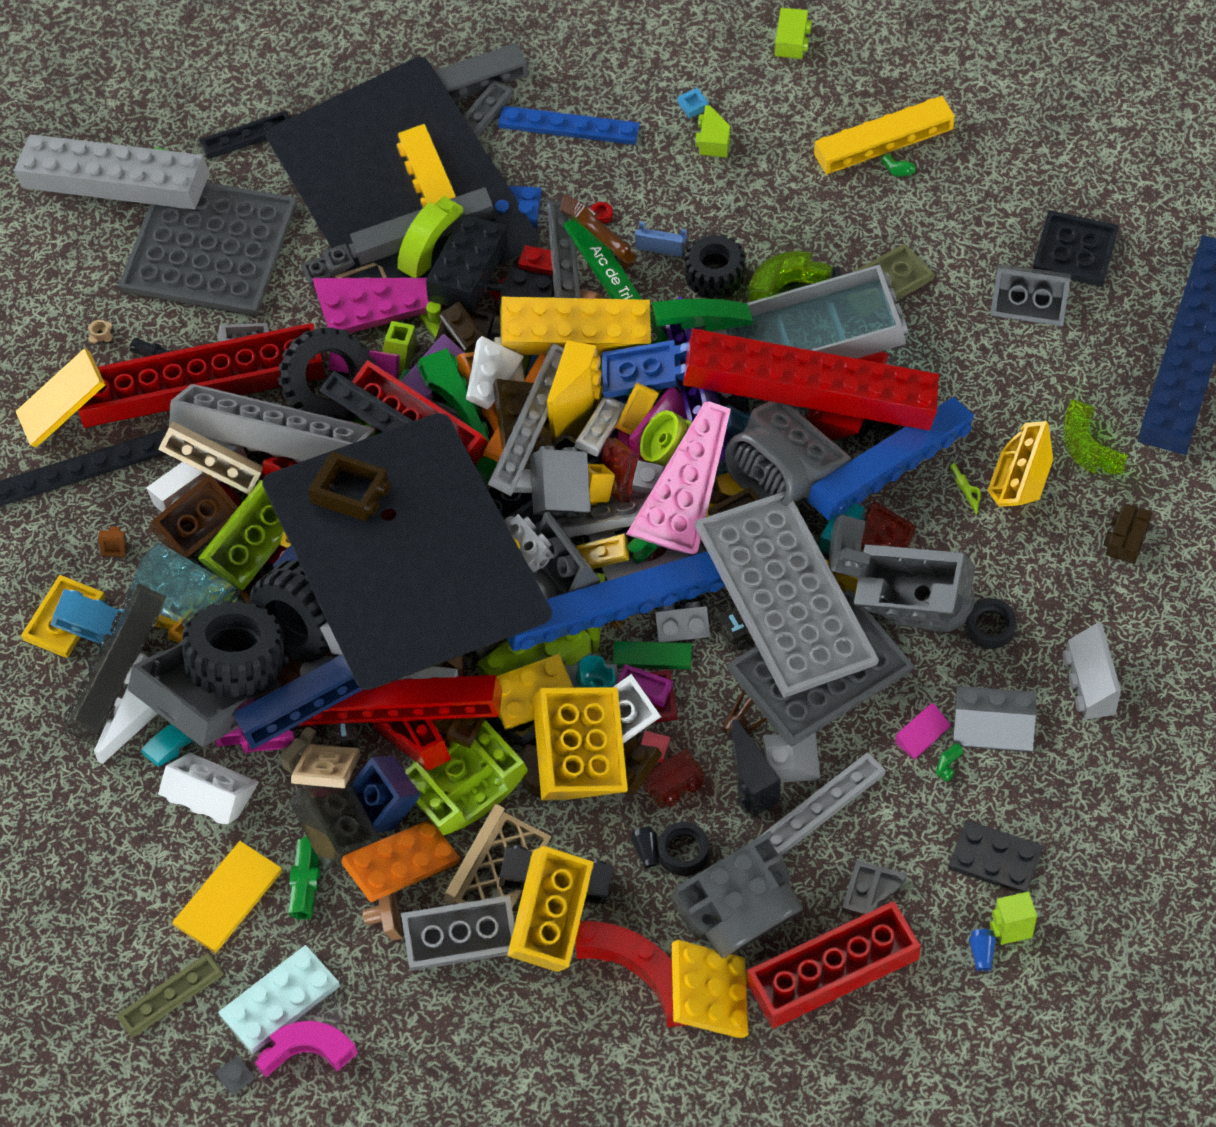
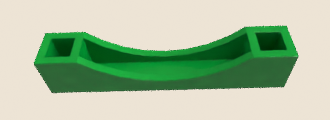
(443, 378)

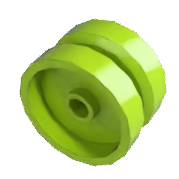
(663, 437)

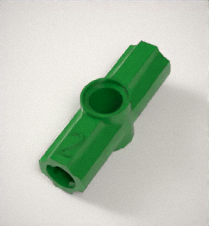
(304, 881)

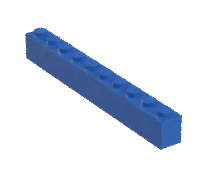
(623, 597)

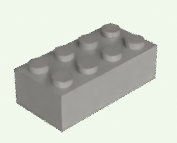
(458, 932)

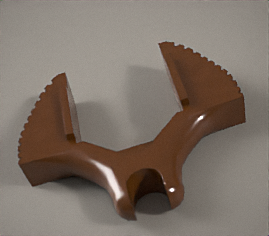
(587, 218)

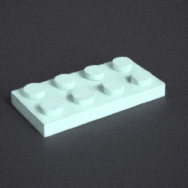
(279, 999)

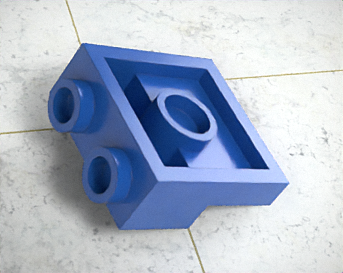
(528, 200)

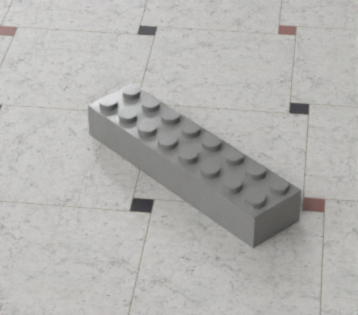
(112, 171)
(262, 424)

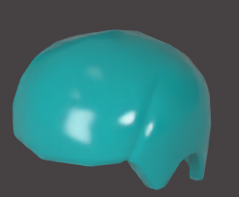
(593, 673)

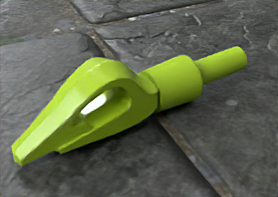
(963, 484)

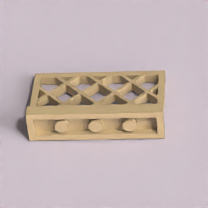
(480, 850)

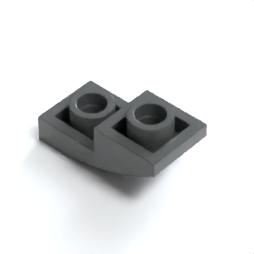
(331, 264)

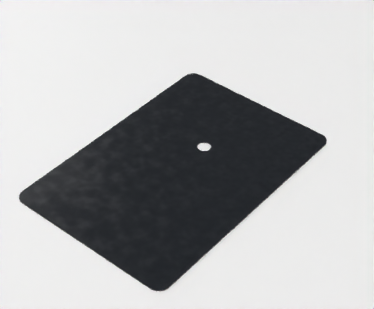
(355, 149)
(415, 585)

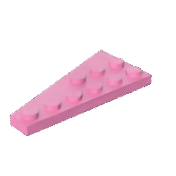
(685, 485)

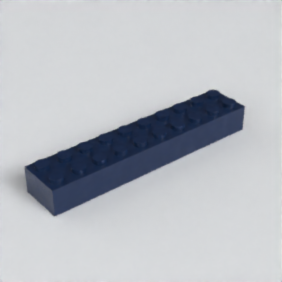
(1186, 360)

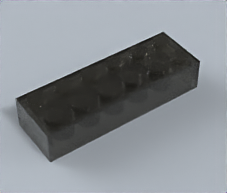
(118, 654)

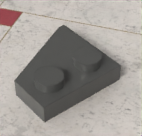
(870, 888)

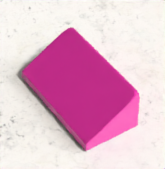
(922, 731)

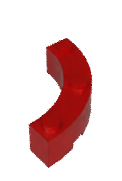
(632, 951)

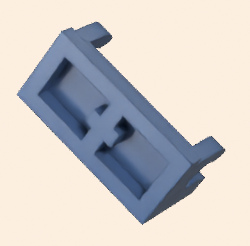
(660, 241)

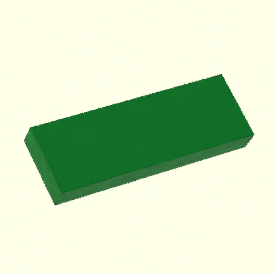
(653, 655)

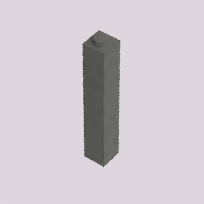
(387, 237)

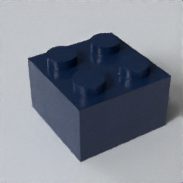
(385, 792)

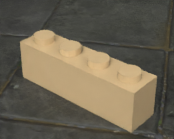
(210, 457)

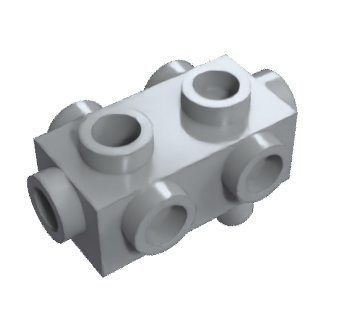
(523, 530)

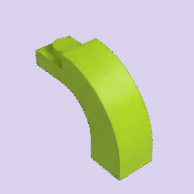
(422, 235)

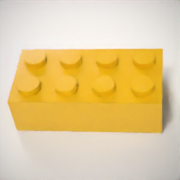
(550, 909)

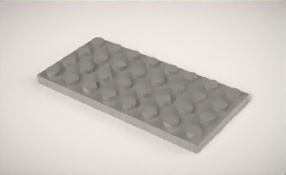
(786, 594)

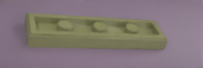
(169, 995)

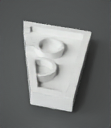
(489, 363)

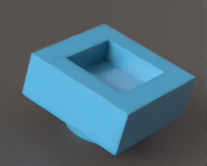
(692, 102)

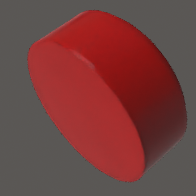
(604, 211)

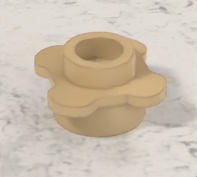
(97, 326)

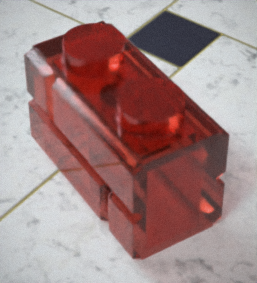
(674, 779)

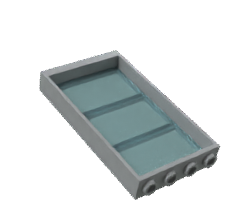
(835, 316)

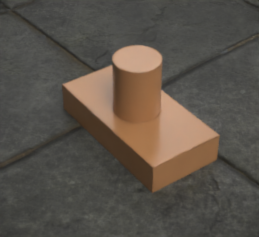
(388, 914)

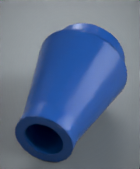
(982, 947)

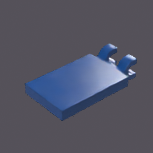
(651, 365)

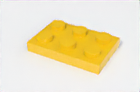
(48, 637)
(524, 683)

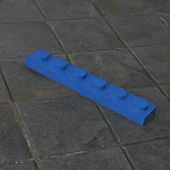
(569, 125)

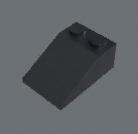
(755, 778)

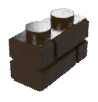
(461, 327)
(1128, 534)

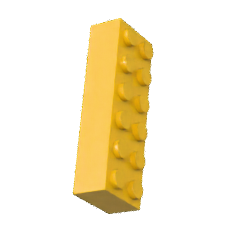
(536, 323)

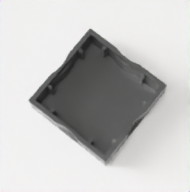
(171, 693)

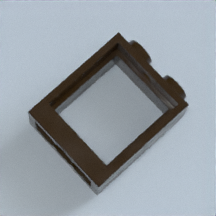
(320, 488)

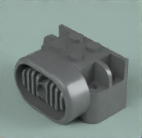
(781, 454)
(902, 578)
(738, 897)

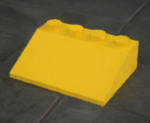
(574, 390)
(579, 742)

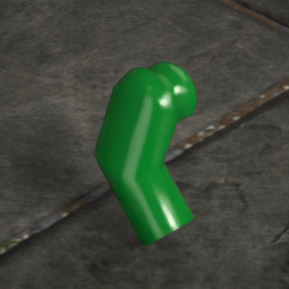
(946, 758)

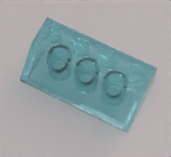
(183, 583)

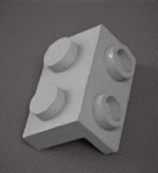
(682, 623)

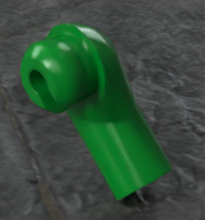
(898, 168)

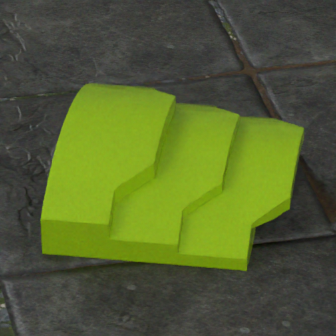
(469, 782)

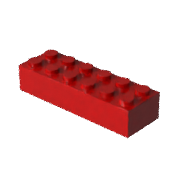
(414, 405)
(833, 964)

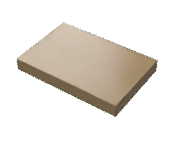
(325, 766)

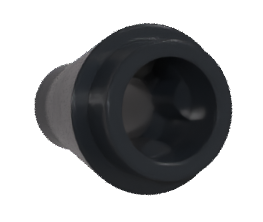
(645, 844)

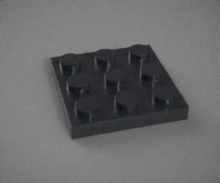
(1076, 247)

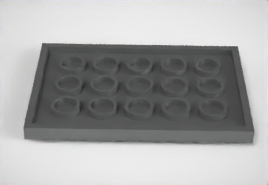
(814, 708)

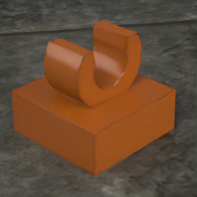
(112, 542)

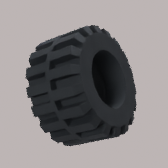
(718, 280)

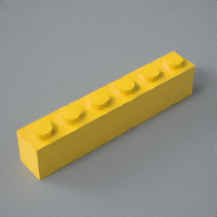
(884, 135)

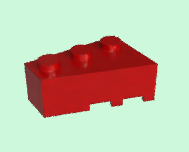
(417, 740)

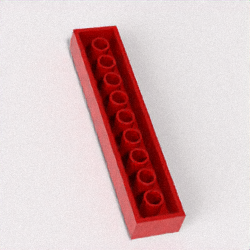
(231, 366)
(811, 379)

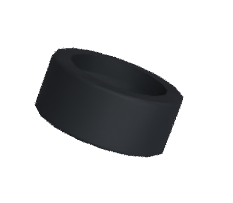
(988, 640)
(677, 867)

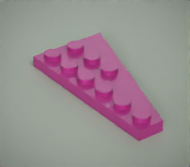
(370, 302)

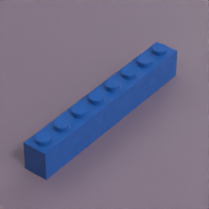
(889, 460)

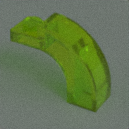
(785, 269)
(1083, 447)

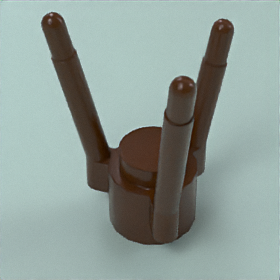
(727, 724)

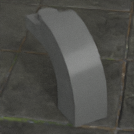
(845, 546)

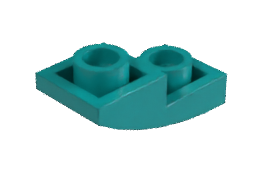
(165, 745)

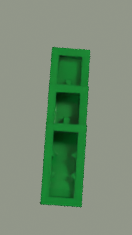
(710, 313)

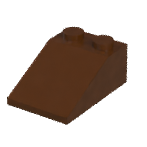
(194, 518)

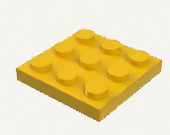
(709, 989)

